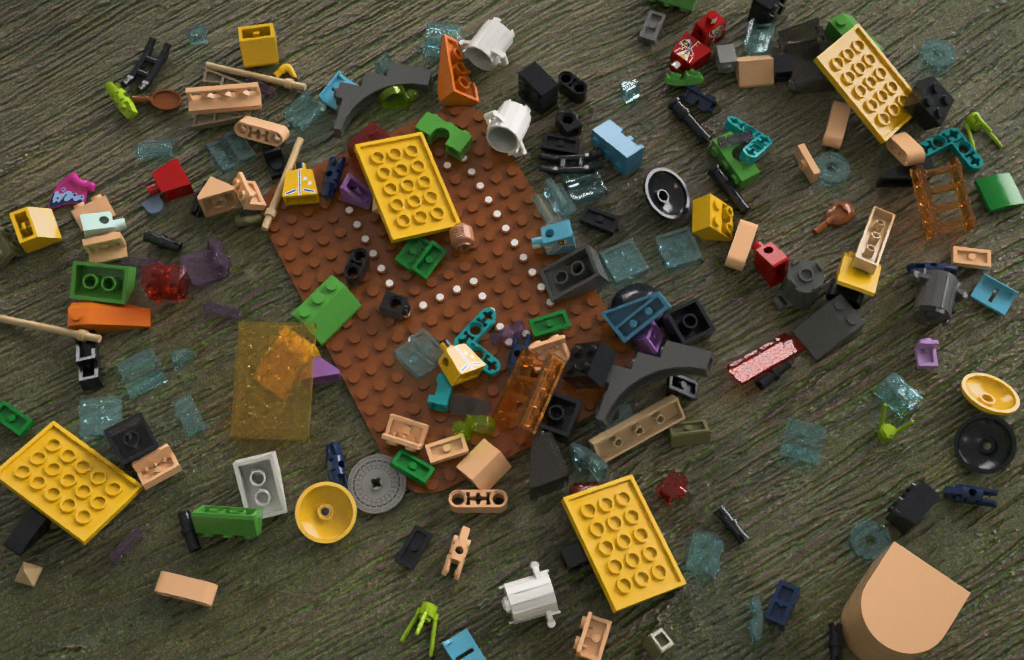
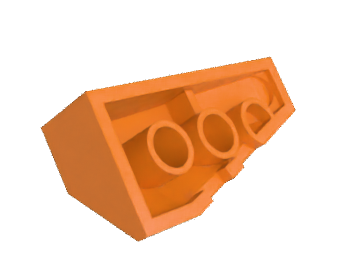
(453, 77)
(106, 316)

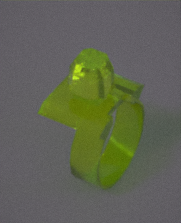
(403, 98)
(474, 423)

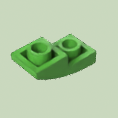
(689, 78)

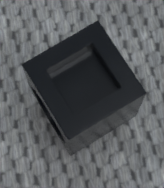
(782, 67)
(573, 128)
(391, 299)
(574, 557)

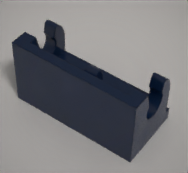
(782, 605)

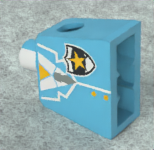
(556, 238)

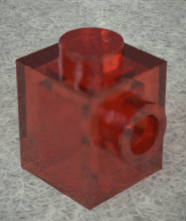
(673, 487)

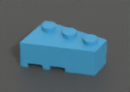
(617, 147)
(635, 315)

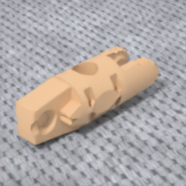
(461, 544)

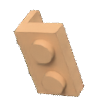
(248, 193)
(98, 204)
(105, 247)
(555, 344)
(405, 432)
(156, 466)
(593, 637)

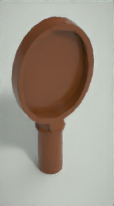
(163, 100)
(837, 215)

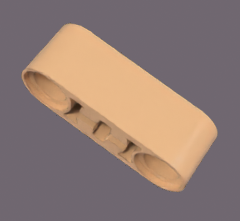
(836, 125)
(261, 131)
(905, 149)
(741, 245)
(478, 508)
(186, 588)

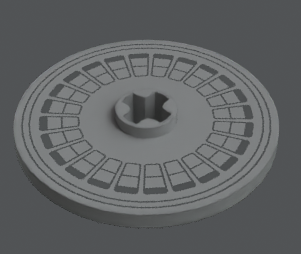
(377, 499)

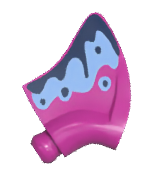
(70, 191)

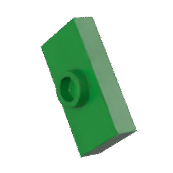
(549, 324)
(14, 419)
(412, 467)

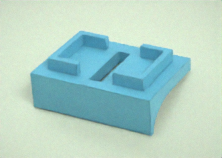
(327, 93)
(1002, 299)
(460, 644)

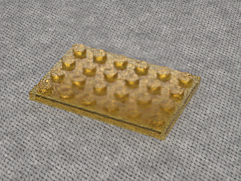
(273, 380)

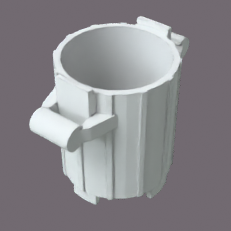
(488, 45)
(508, 128)
(531, 597)

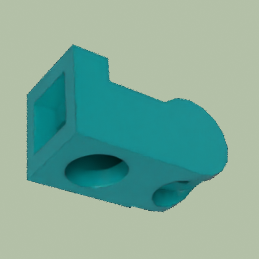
(442, 395)

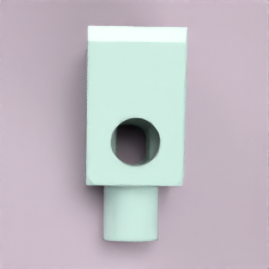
(100, 224)

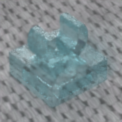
(629, 90)

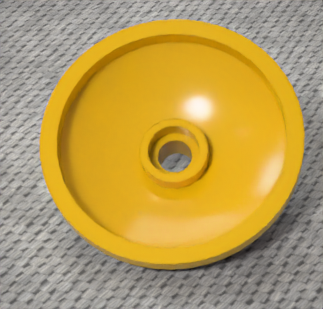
(990, 394)
(327, 527)

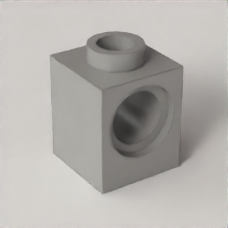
(725, 58)

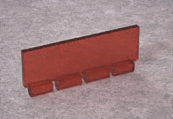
(769, 356)

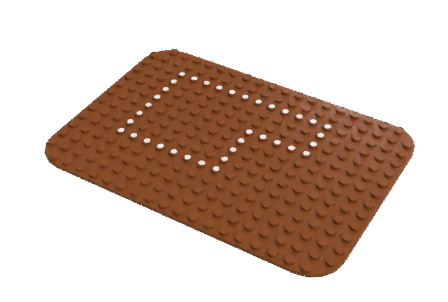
(492, 274)

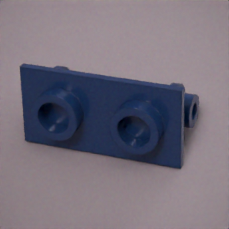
(705, 101)

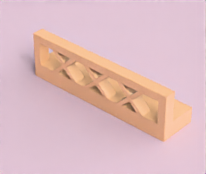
(224, 100)

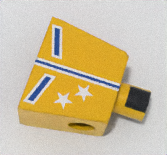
(300, 186)
(459, 363)

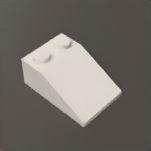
(261, 483)

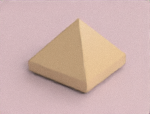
(28, 574)

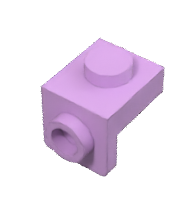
(926, 354)

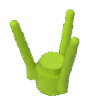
(975, 122)
(888, 431)
(425, 614)

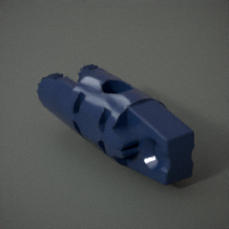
(332, 177)
(912, 267)
(516, 350)
(336, 464)
(961, 493)

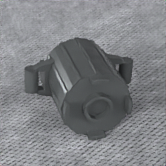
(800, 285)
(935, 295)

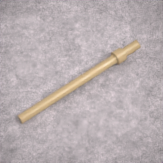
(287, 82)
(271, 212)
(80, 335)

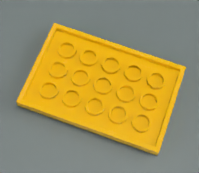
(867, 82)
(406, 186)
(69, 482)
(623, 543)

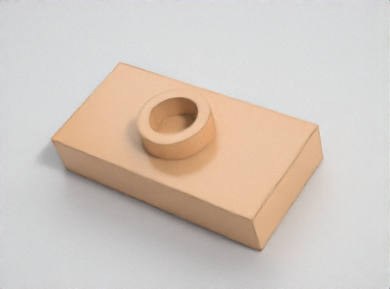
(807, 163)
(971, 257)
(447, 449)

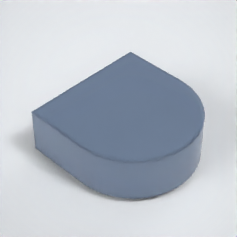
(154, 206)

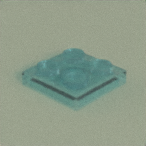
(678, 248)
(624, 261)

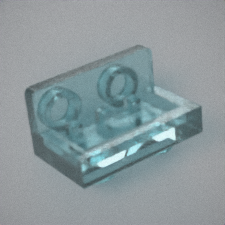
(758, 38)
(304, 111)
(559, 197)
(898, 394)
(704, 553)

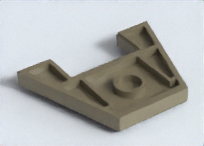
(204, 121)

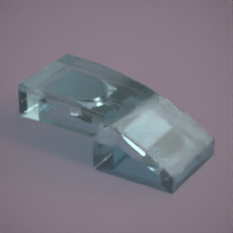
(189, 414)
(756, 624)

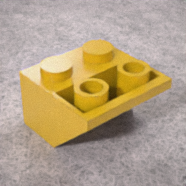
(258, 45)
(712, 219)
(35, 228)

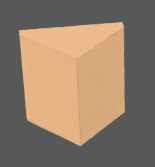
(755, 71)
(217, 197)
(484, 466)

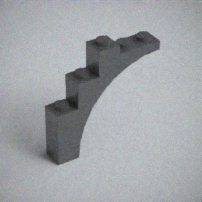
(353, 98)
(673, 361)

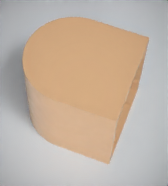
(900, 607)

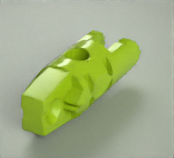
(121, 100)

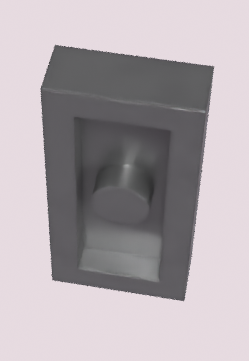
(652, 27)

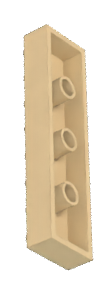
(873, 240)
(637, 428)

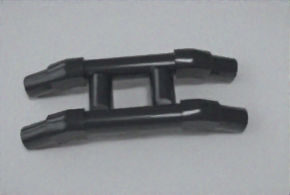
(146, 57)
(579, 158)

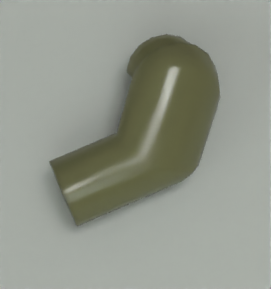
(242, 221)

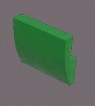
(999, 192)
(420, 256)

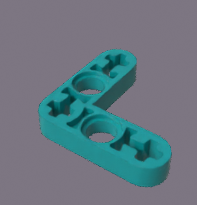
(953, 144)
(754, 149)
(488, 324)

